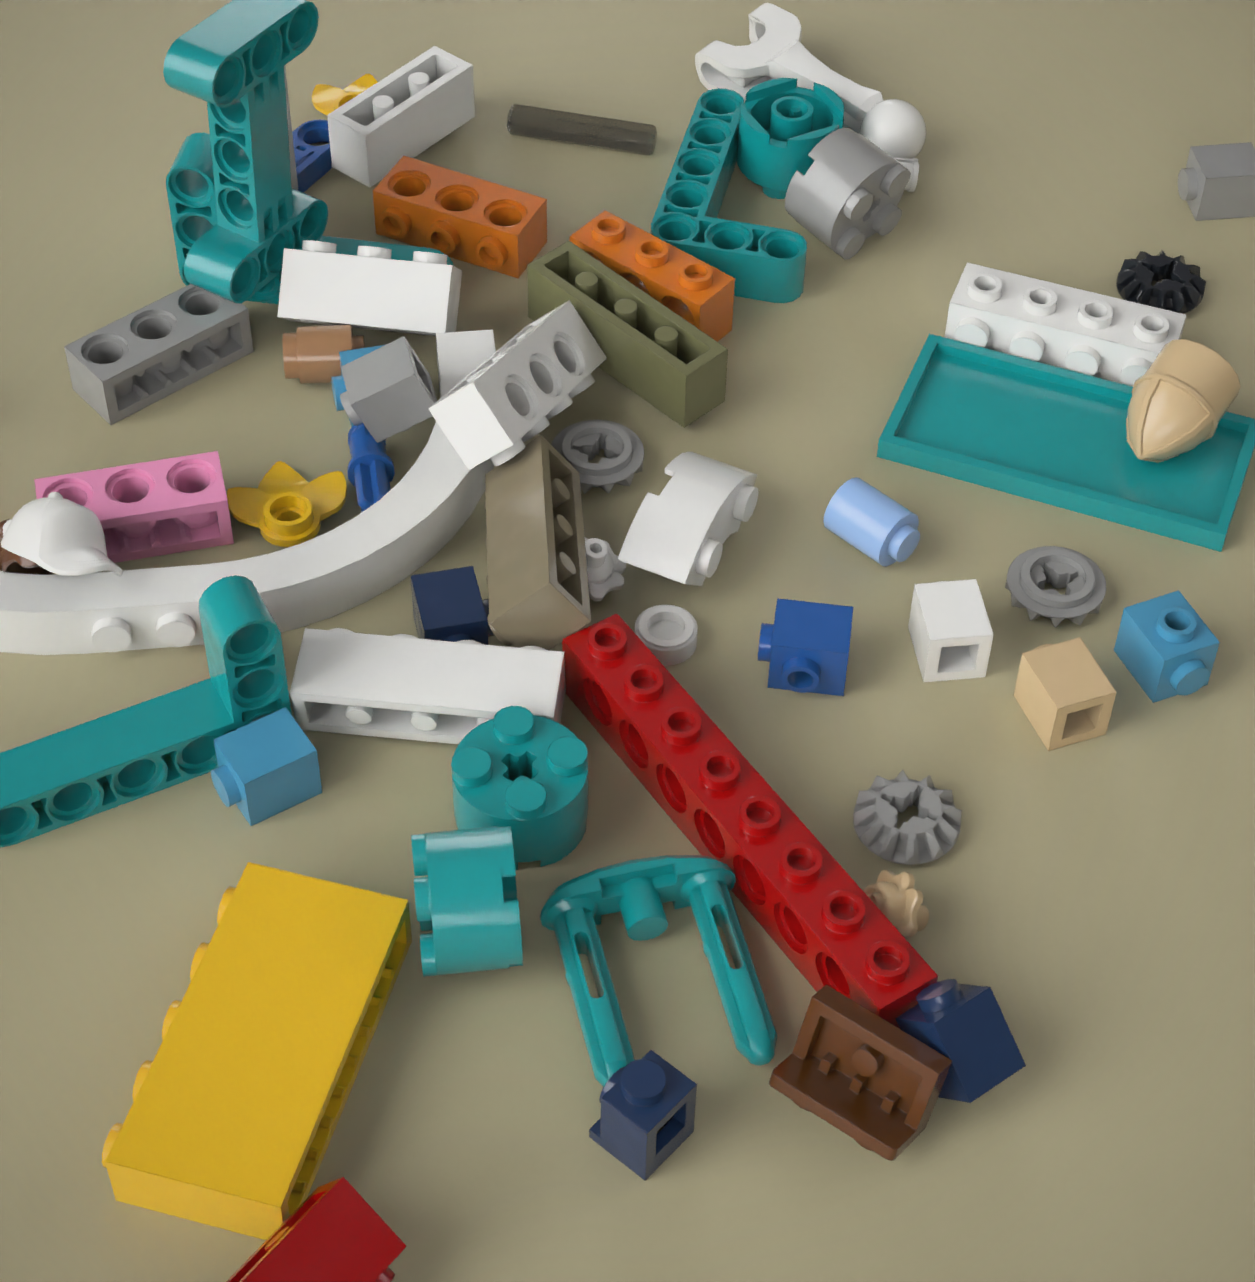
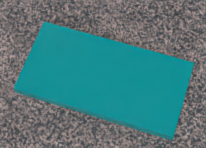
(1060, 443)

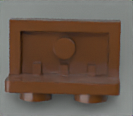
(861, 1074)

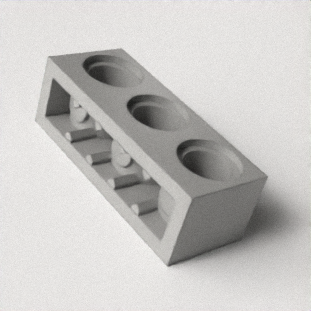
(157, 351)

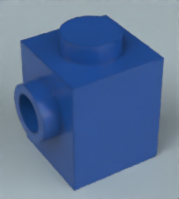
(807, 647)

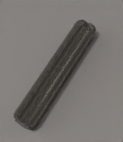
(582, 129)

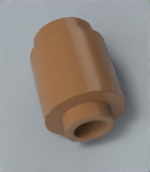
(315, 350)

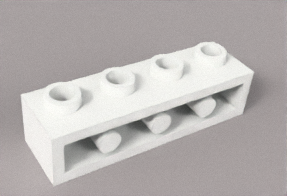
(1059, 324)
(418, 685)

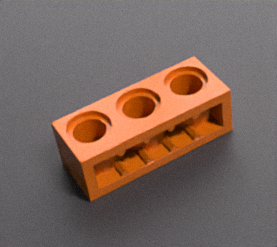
(460, 216)
(662, 271)

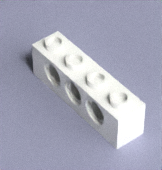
(519, 388)

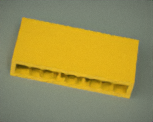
(259, 1052)

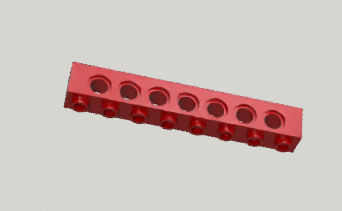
(737, 818)

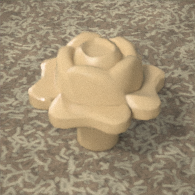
(899, 901)

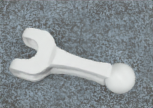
(778, 53)

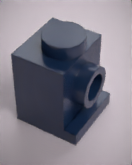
(637, 1105)

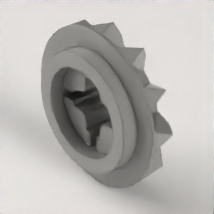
(585, 440)
(1060, 568)
(923, 836)

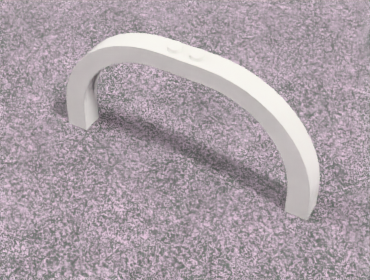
(296, 583)

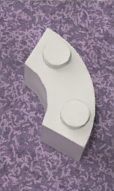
(690, 519)

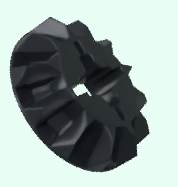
(1178, 292)

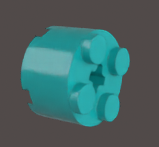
(781, 128)
(525, 777)
(467, 900)

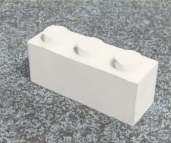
(401, 115)
(369, 289)

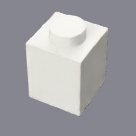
(950, 630)

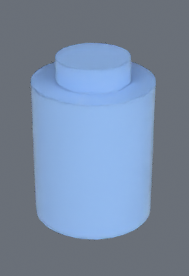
(872, 522)

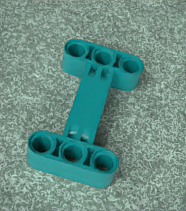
(238, 69)

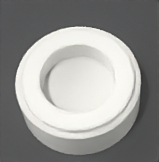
(668, 633)

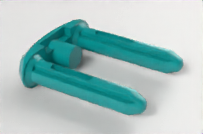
(638, 892)

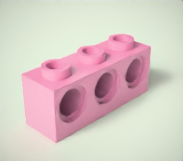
(152, 504)

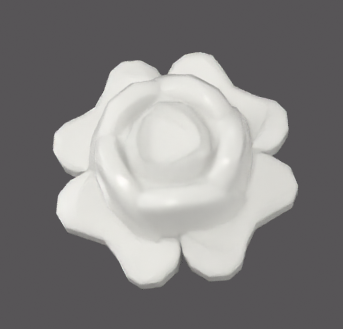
(602, 569)

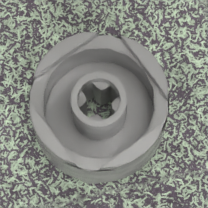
(847, 192)

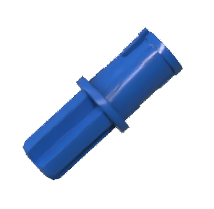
(369, 468)

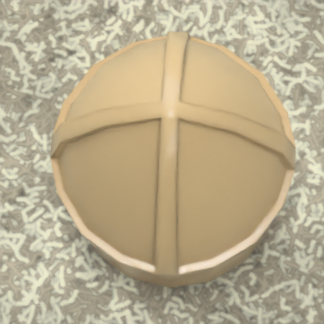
(1179, 400)

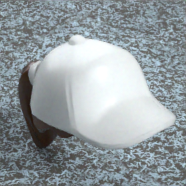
(54, 538)

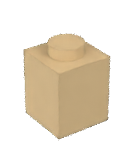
(1064, 693)

